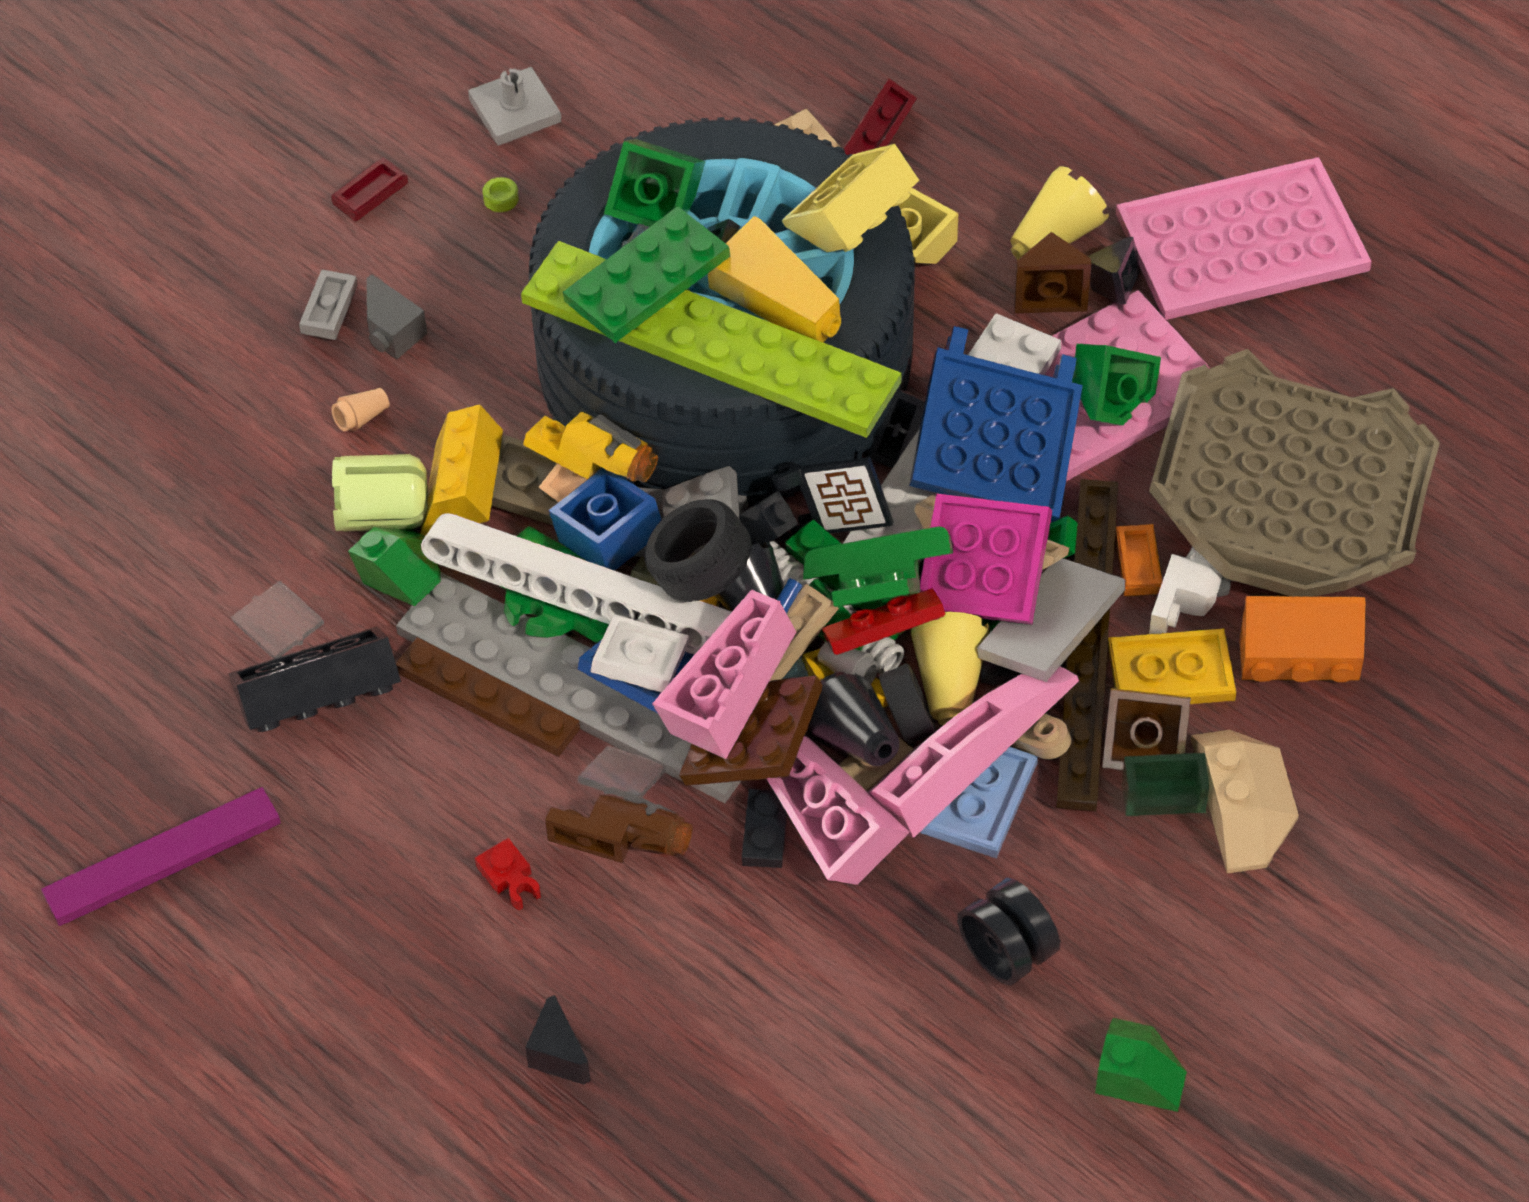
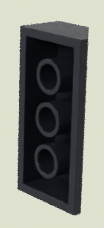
(315, 678)

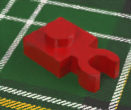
(507, 868)

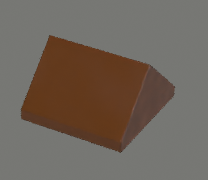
(1052, 278)
(1144, 725)

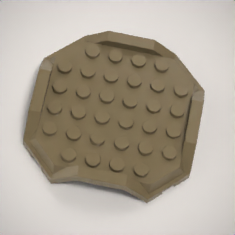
(1292, 478)

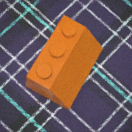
(1302, 638)

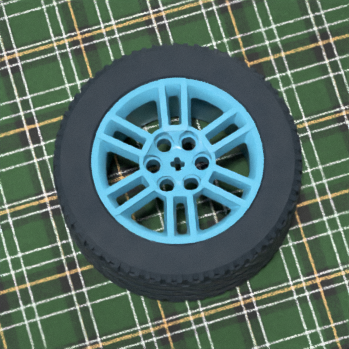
(681, 413)

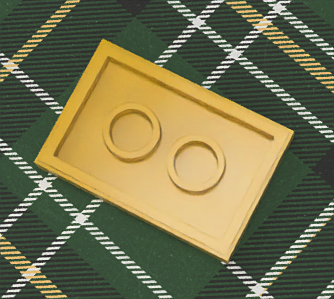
(1175, 664)

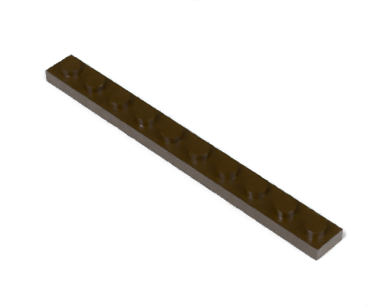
(1085, 700)

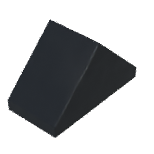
(1115, 270)
(898, 428)
(555, 1047)

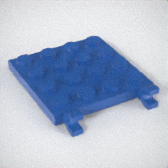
(996, 429)

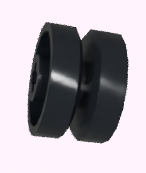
(1008, 931)

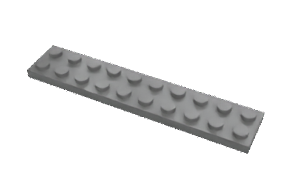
(545, 668)

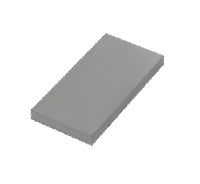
(1066, 609)

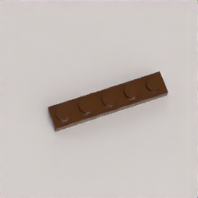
(488, 697)

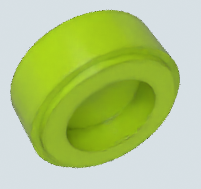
(500, 194)

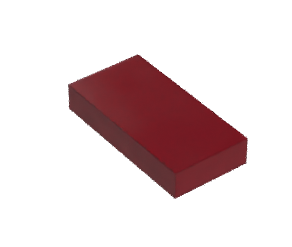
(369, 189)

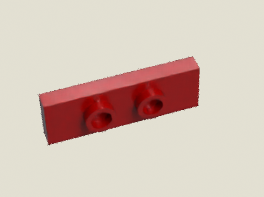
(894, 617)

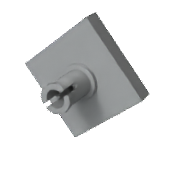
(514, 105)

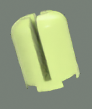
(379, 492)

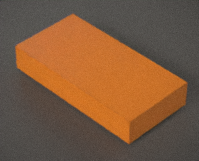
(1138, 559)

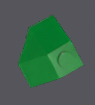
(1114, 381)
(395, 564)
(1139, 1067)

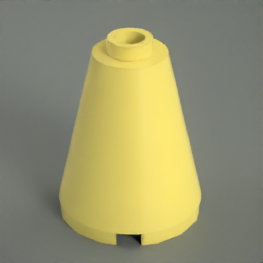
(1062, 207)
(949, 662)

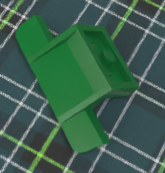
(877, 566)

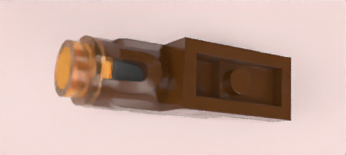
(617, 825)

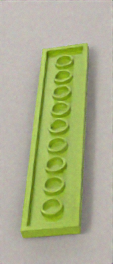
(735, 348)

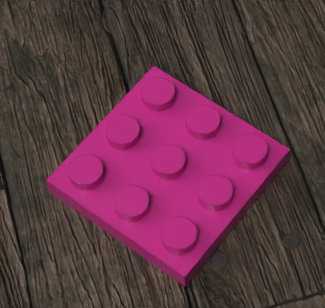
(993, 559)

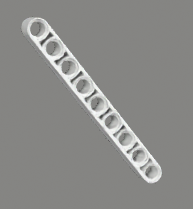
(564, 579)

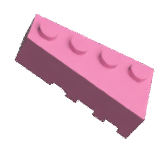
(727, 676)
(836, 816)

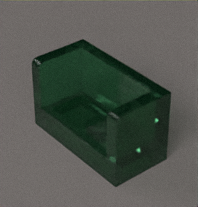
(1165, 784)

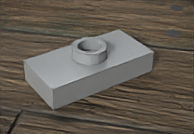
(328, 304)

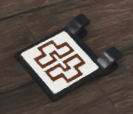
(838, 494)

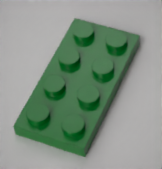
(646, 274)

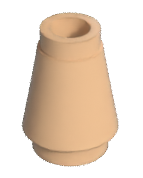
(359, 408)

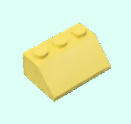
(853, 199)
(930, 225)

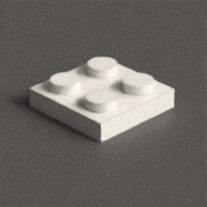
(639, 653)

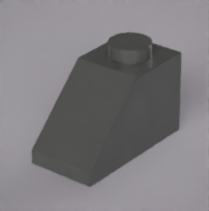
(392, 319)

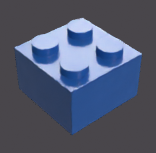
(606, 519)

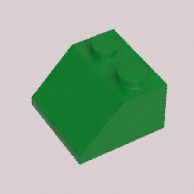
(652, 183)

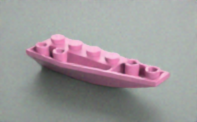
(965, 748)

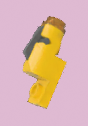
(592, 444)

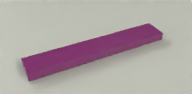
(160, 856)

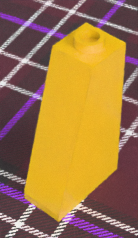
(775, 283)

